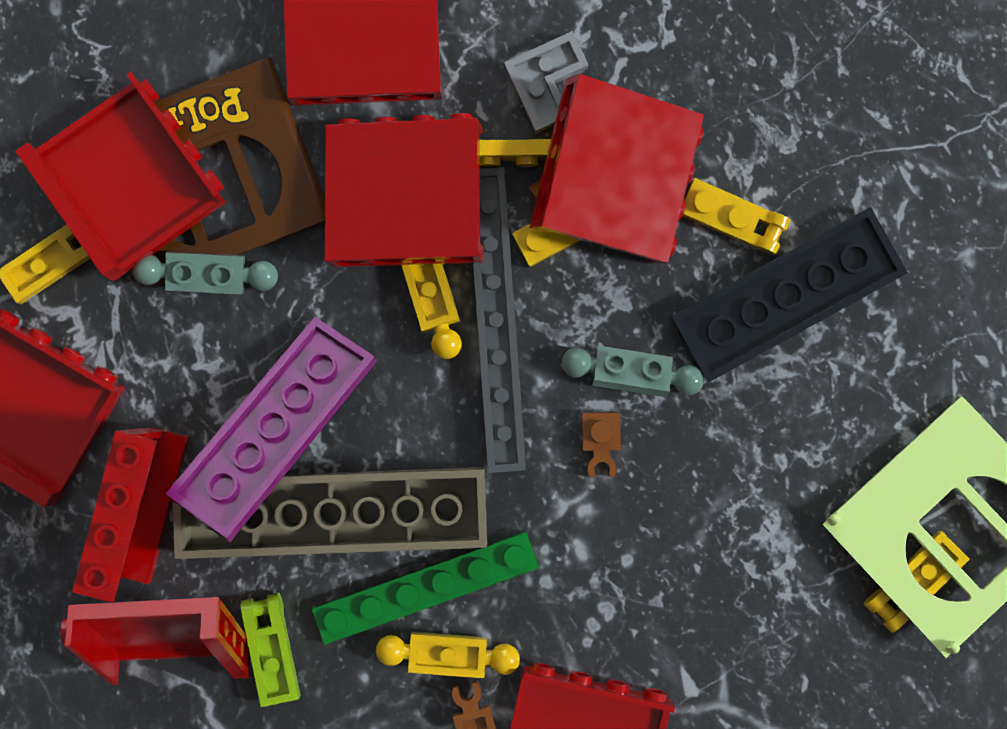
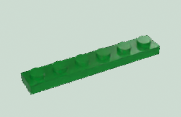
(425, 587)

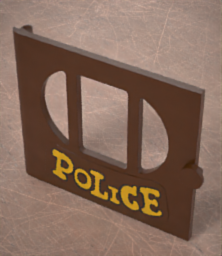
(252, 106)

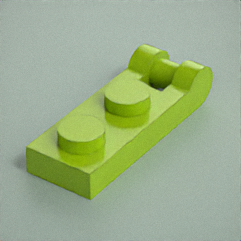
(270, 651)

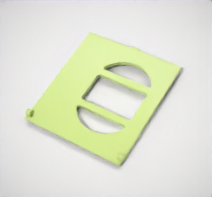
(893, 501)

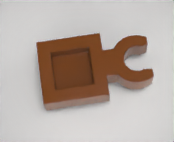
(601, 436)
(473, 715)

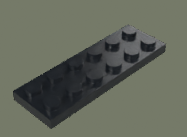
(788, 295)

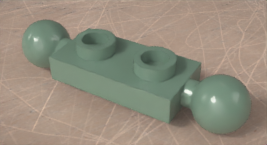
(205, 273)
(632, 371)

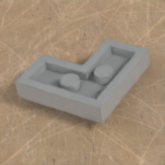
(536, 73)

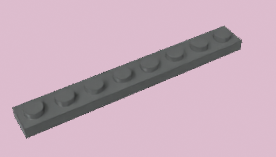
(498, 330)

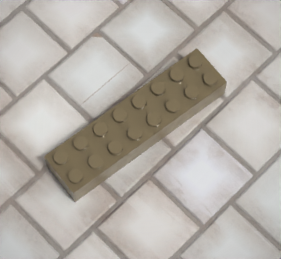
(352, 515)

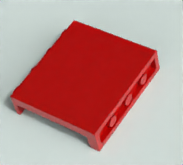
(361, 51)
(617, 169)
(124, 179)
(403, 191)
(47, 410)
(130, 511)
(155, 630)
(577, 702)

